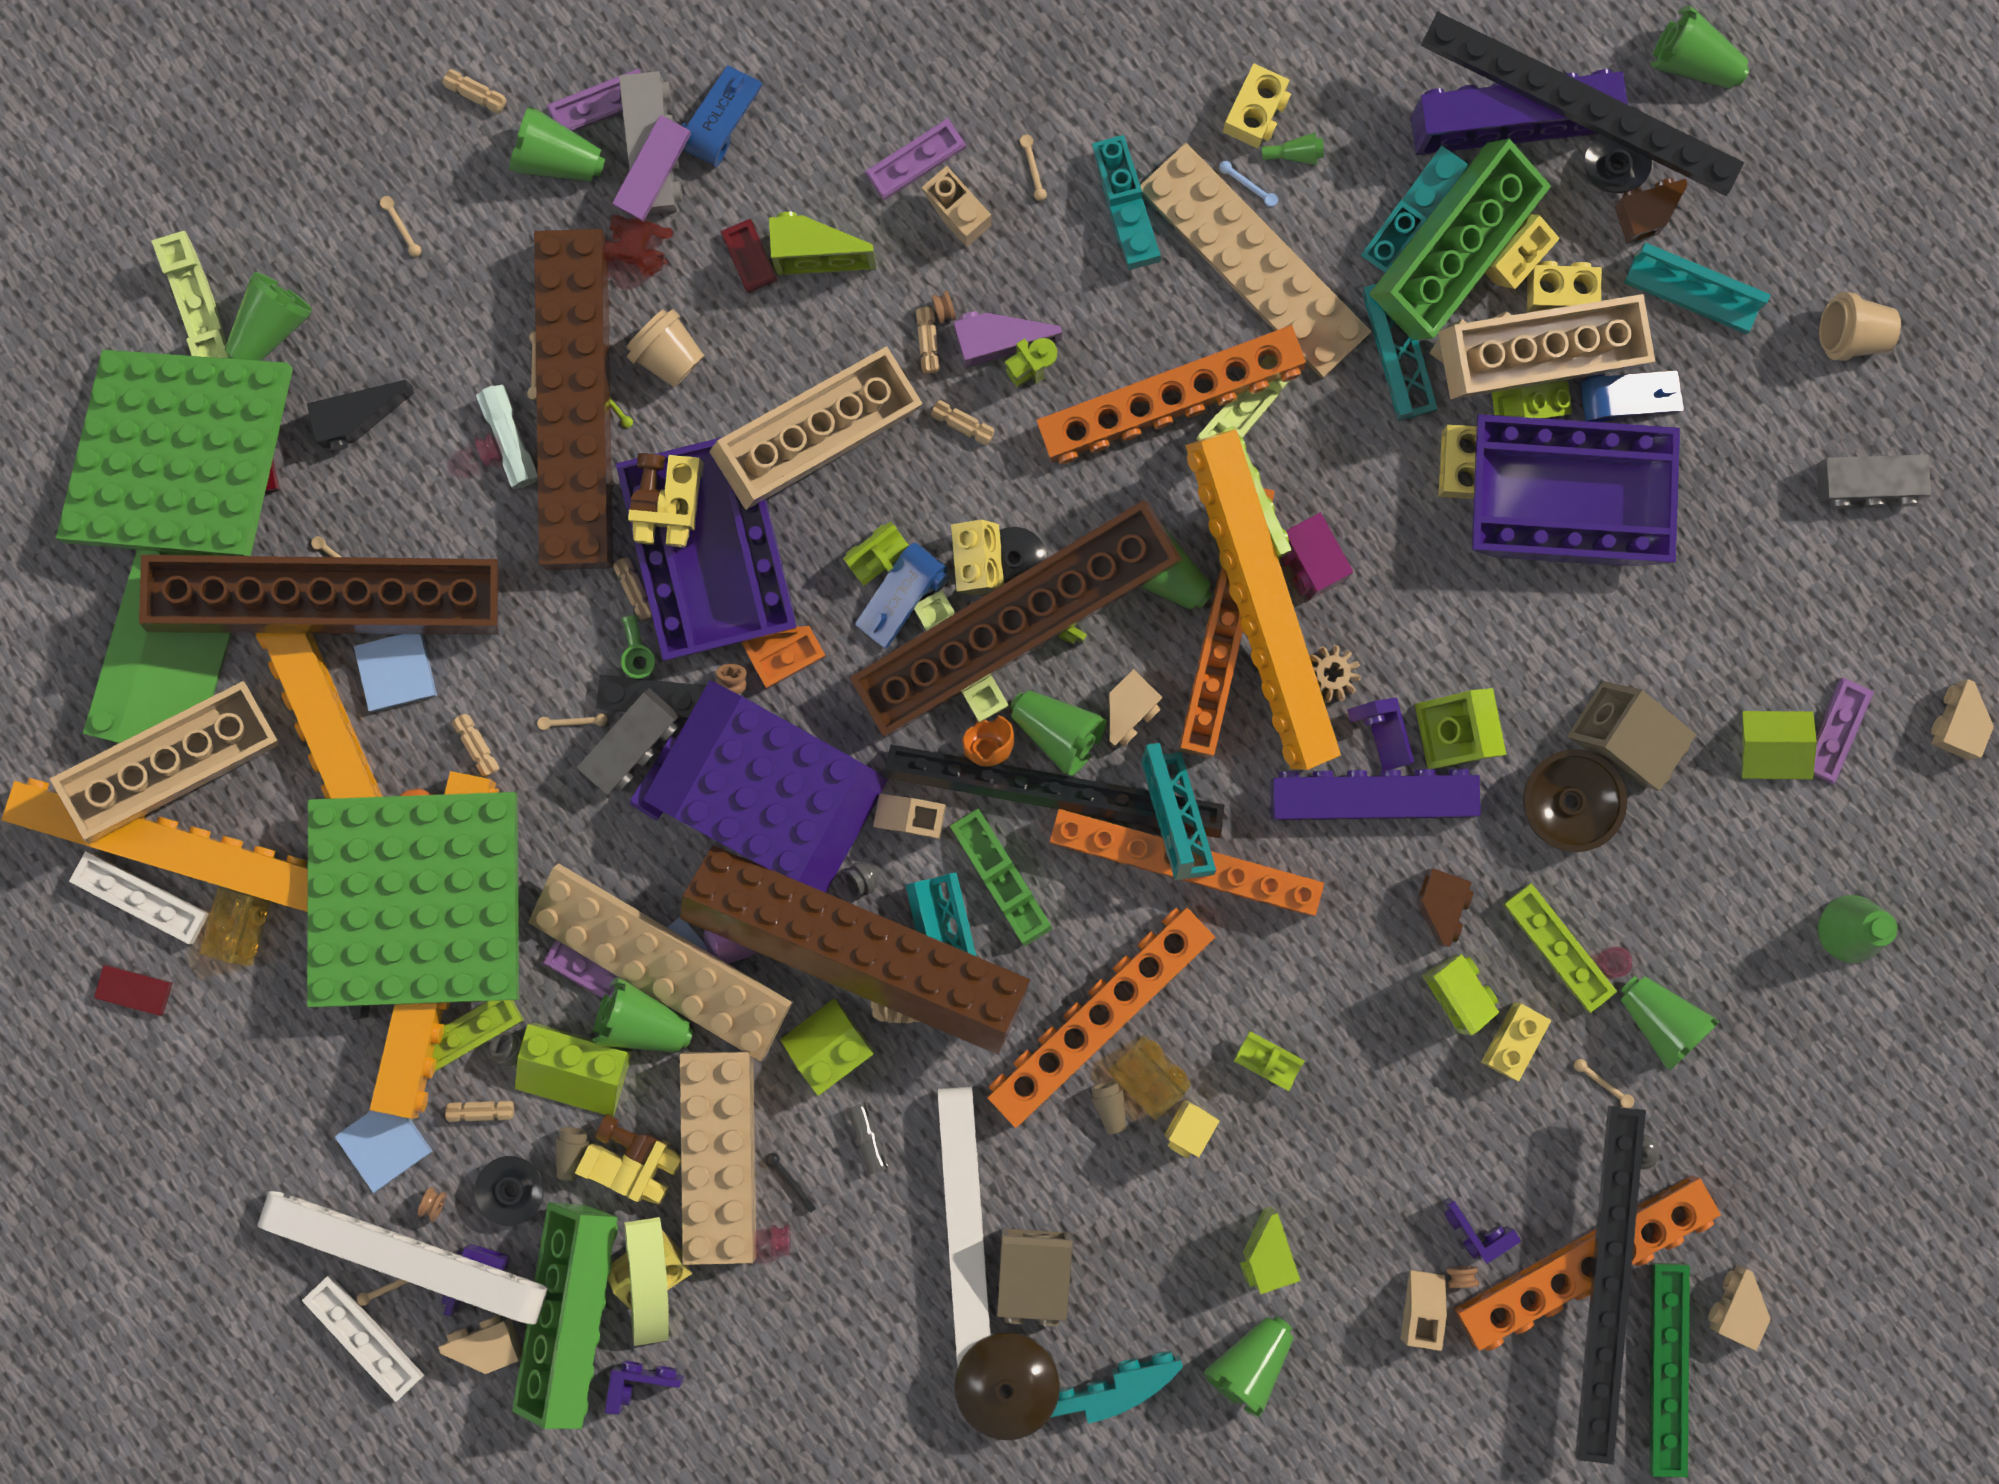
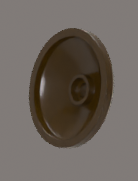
(1597, 795)
(1011, 1361)

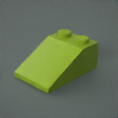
(809, 246)

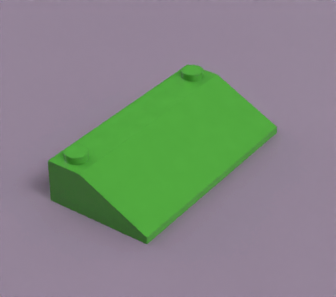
(151, 673)

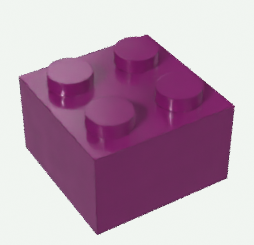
(1315, 558)

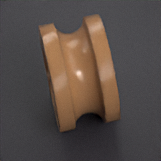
(943, 307)
(732, 677)
(431, 1204)
(1462, 1276)

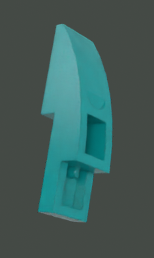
(1125, 202)
(1414, 208)
(1132, 1386)

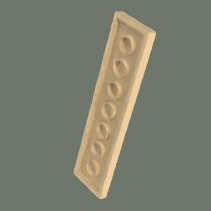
(1253, 259)
(659, 962)

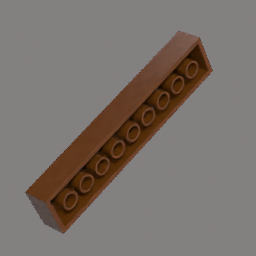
(573, 400)
(318, 595)
(1016, 618)
(854, 949)

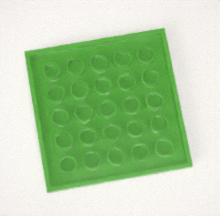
(175, 453)
(412, 900)

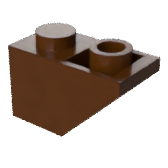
(1648, 211)
(1442, 903)

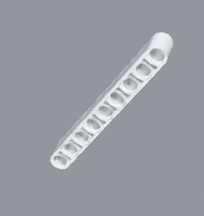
(963, 1217)
(403, 1257)

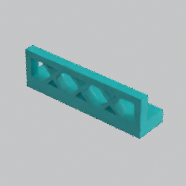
(1695, 288)
(1391, 365)
(1171, 817)
(933, 912)

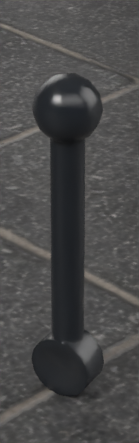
(773, 1160)

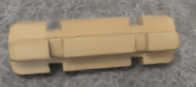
(474, 91)
(927, 340)
(962, 422)
(633, 588)
(475, 745)
(479, 1111)

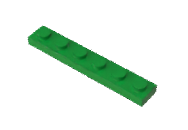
(1669, 1369)

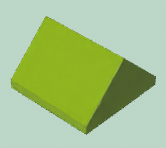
(1778, 745)

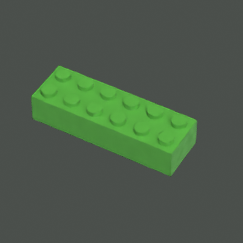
(1460, 240)
(563, 1342)

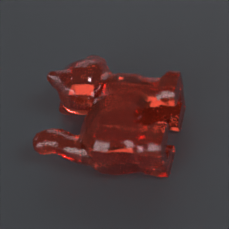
(634, 243)

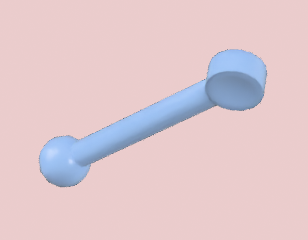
(1269, 199)

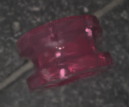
(488, 449)
(1625, 965)
(780, 1240)

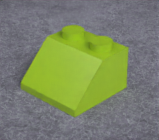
(1460, 728)
(1462, 994)
(826, 1046)
(1268, 1255)

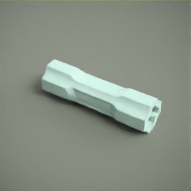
(499, 414)

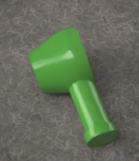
(636, 650)

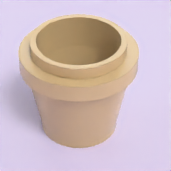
(1857, 327)
(665, 348)

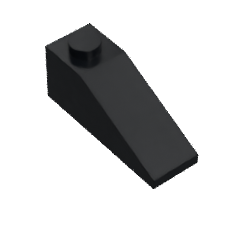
(352, 415)

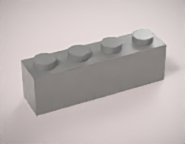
(643, 102)

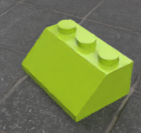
(571, 1069)

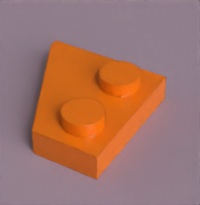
(783, 654)

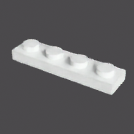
(139, 897)
(363, 1338)

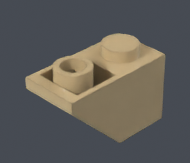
(957, 206)
(1128, 705)
(1965, 722)
(910, 816)
(1424, 1310)
(1741, 1310)
(486, 1348)

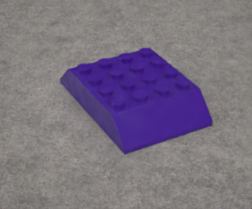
(1575, 491)
(727, 577)
(765, 788)

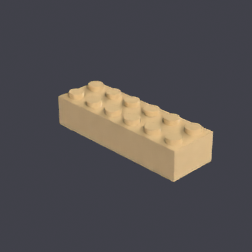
(1546, 346)
(815, 427)
(164, 762)
(718, 1157)

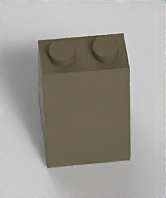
(1632, 734)
(1034, 1276)

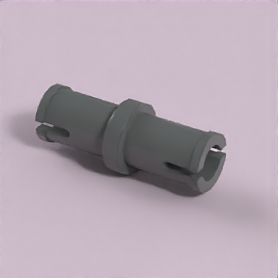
(867, 1138)

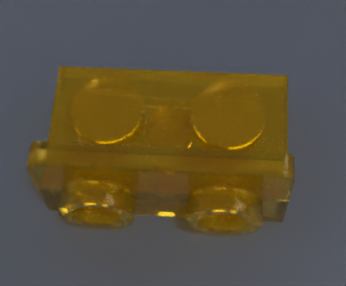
(234, 927)
(1150, 1077)

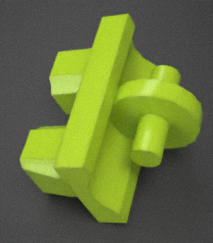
(1032, 361)
(876, 553)
(1268, 1060)

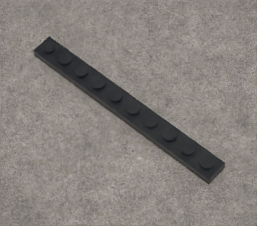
(1582, 104)
(1038, 788)
(1610, 1285)

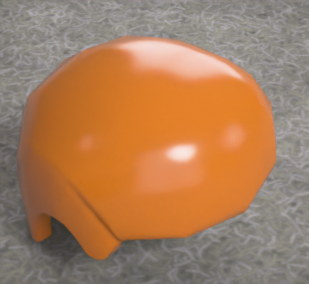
(989, 742)

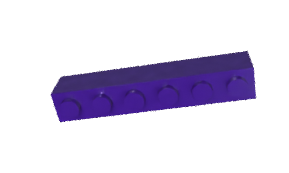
(1375, 796)

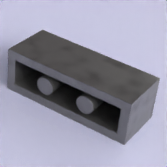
(1873, 480)
(629, 742)

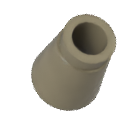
(1109, 1104)
(570, 1148)

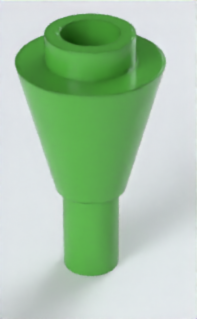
(1302, 149)

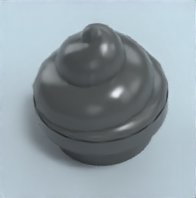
(862, 878)
(505, 1048)
(1650, 1152)

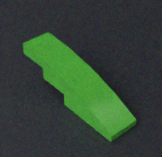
(1001, 877)

